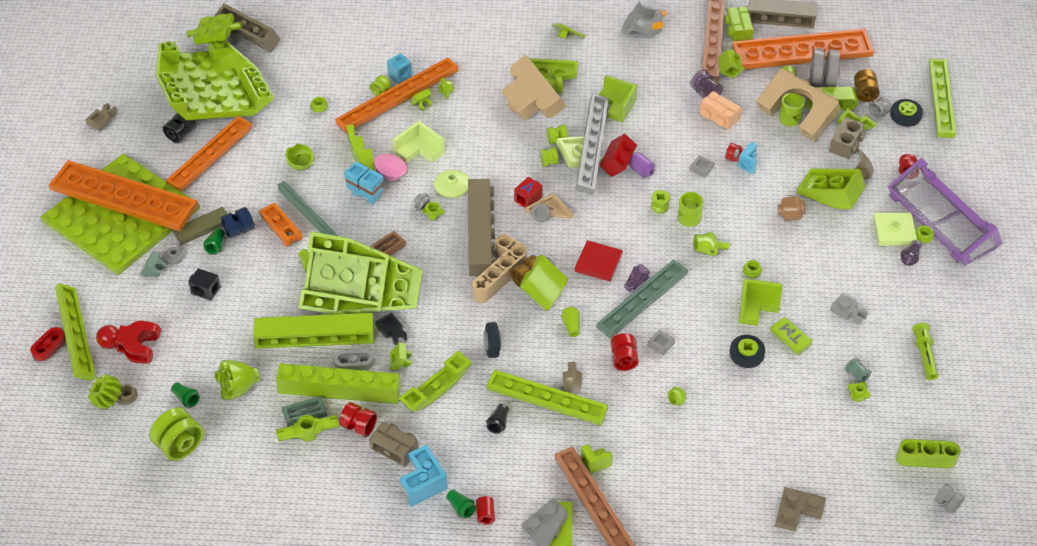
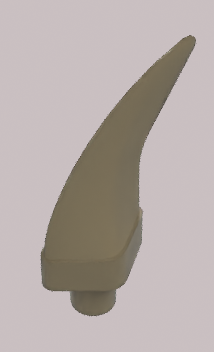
(865, 166)
(572, 379)

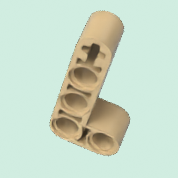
(509, 255)

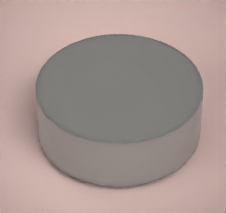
(540, 212)

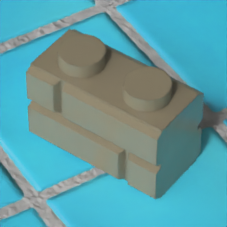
(393, 443)

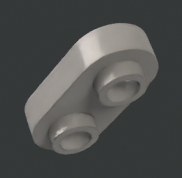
(354, 359)

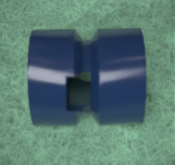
(237, 222)

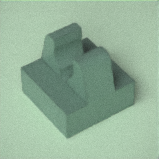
(151, 264)

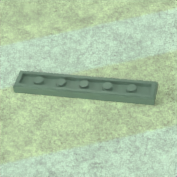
(641, 299)

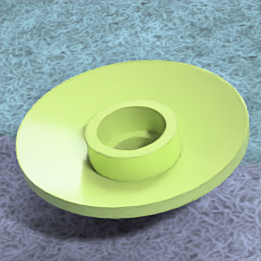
(451, 183)

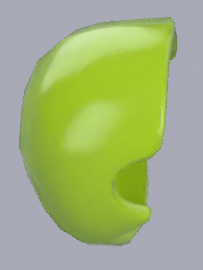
(299, 157)

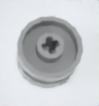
(828, 68)

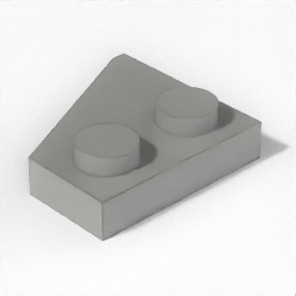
(546, 523)

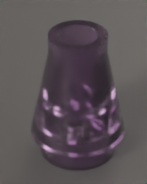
(911, 253)
(637, 277)

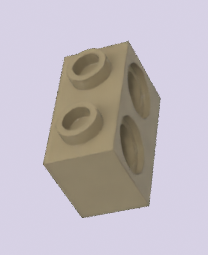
(847, 138)

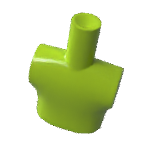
(708, 244)

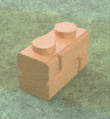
(720, 110)

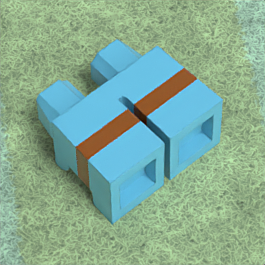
(364, 182)

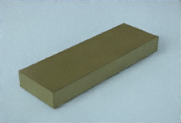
(200, 226)

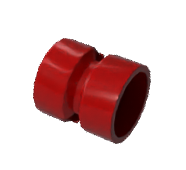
(624, 352)
(360, 420)

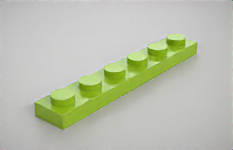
(942, 98)
(75, 332)
(547, 397)

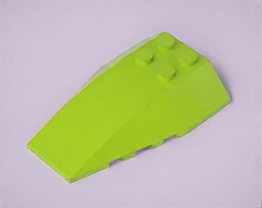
(356, 278)

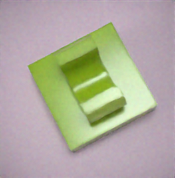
(420, 98)
(399, 357)

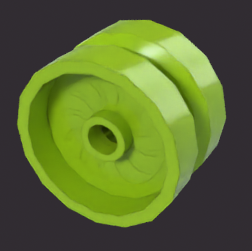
(176, 433)

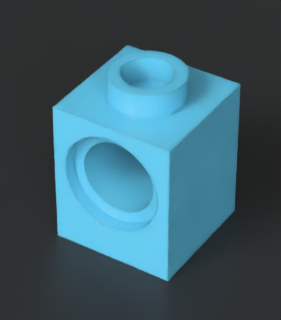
(399, 68)

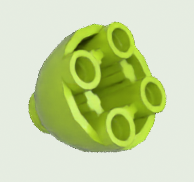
(235, 378)

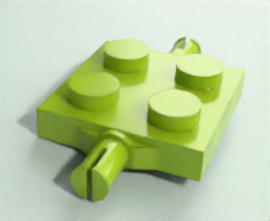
(214, 29)

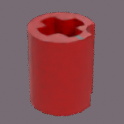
(485, 510)

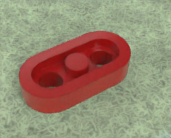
(46, 346)

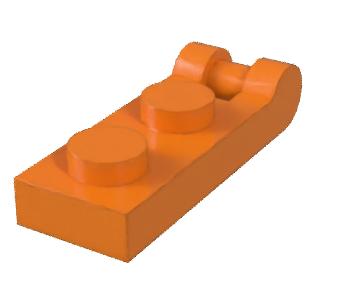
(280, 224)

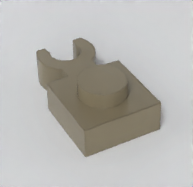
(100, 119)

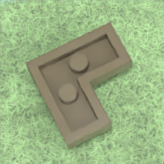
(796, 503)

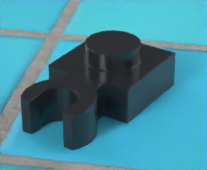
(391, 327)

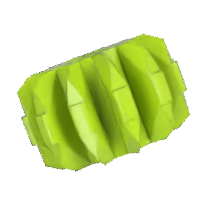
(105, 391)

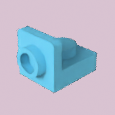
(748, 157)

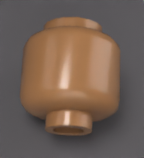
(791, 208)

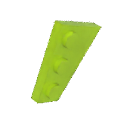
(554, 68)

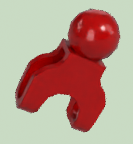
(129, 339)

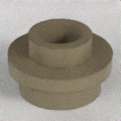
(128, 390)

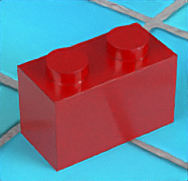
(618, 155)

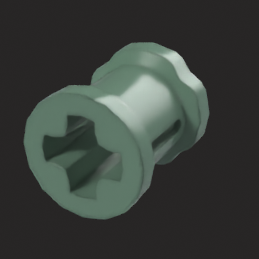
(858, 370)

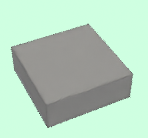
(702, 166)
(661, 342)

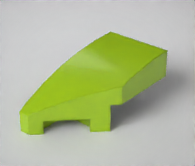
(869, 124)

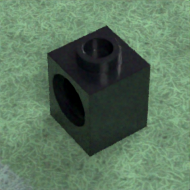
(204, 284)

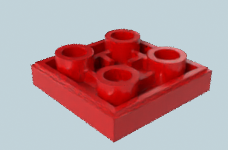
(598, 260)

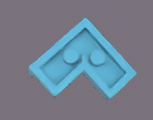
(426, 479)

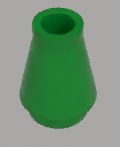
(214, 241)
(187, 396)
(462, 505)

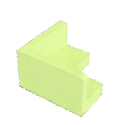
(418, 140)

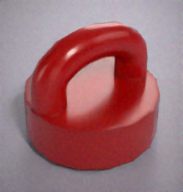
(731, 151)

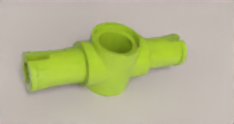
(314, 427)

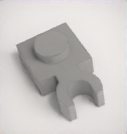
(848, 308)

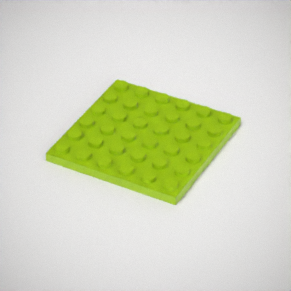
(107, 234)

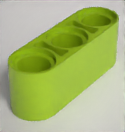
(845, 95)
(940, 453)

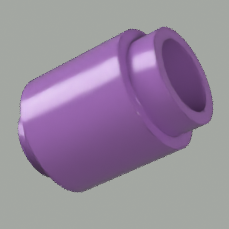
(642, 165)

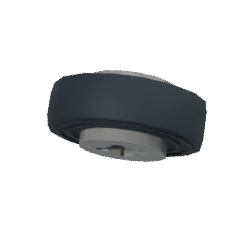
(492, 340)

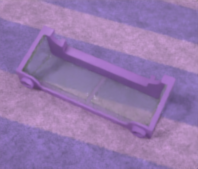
(944, 212)

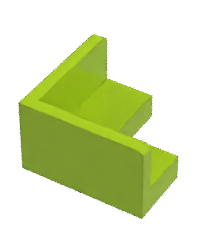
(621, 97)
(758, 297)

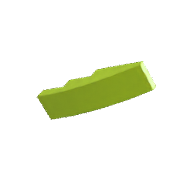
(360, 155)

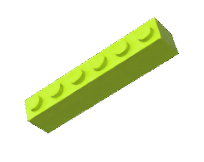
(313, 330)
(338, 383)

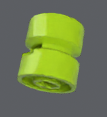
(791, 109)
(690, 209)

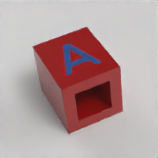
(528, 192)

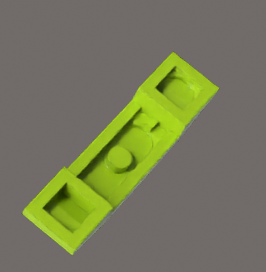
(438, 384)

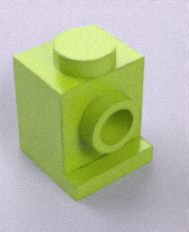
(730, 63)

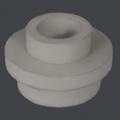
(421, 201)
(174, 255)

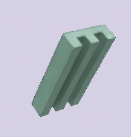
(317, 411)

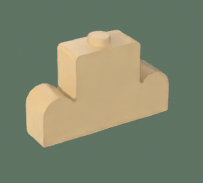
(531, 92)

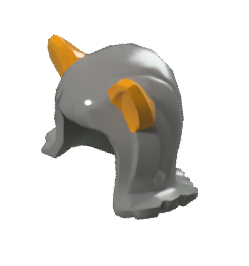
(644, 21)

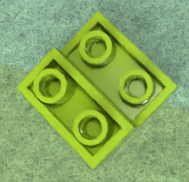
(544, 282)

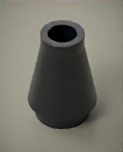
(497, 420)

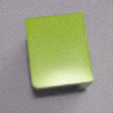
(596, 459)

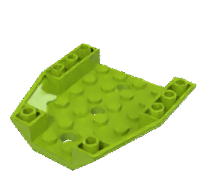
(211, 82)

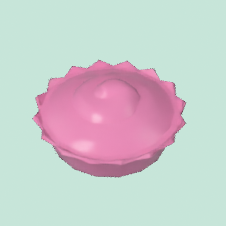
(390, 166)

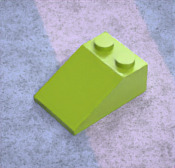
(833, 187)

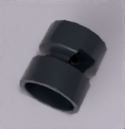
(178, 128)

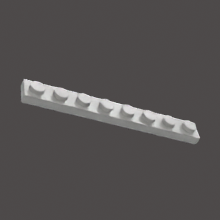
(592, 144)

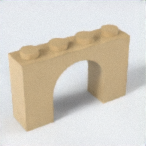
(823, 108)

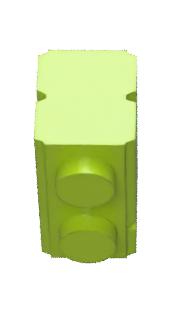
(739, 24)

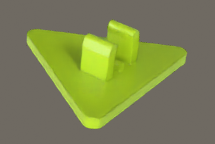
(564, 30)

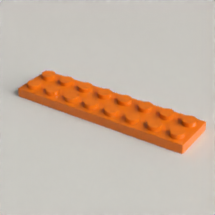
(799, 48)
(123, 195)

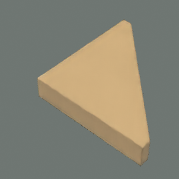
(556, 207)

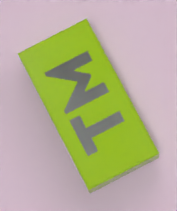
(791, 335)

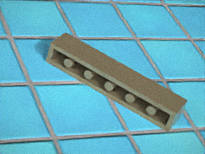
(479, 225)

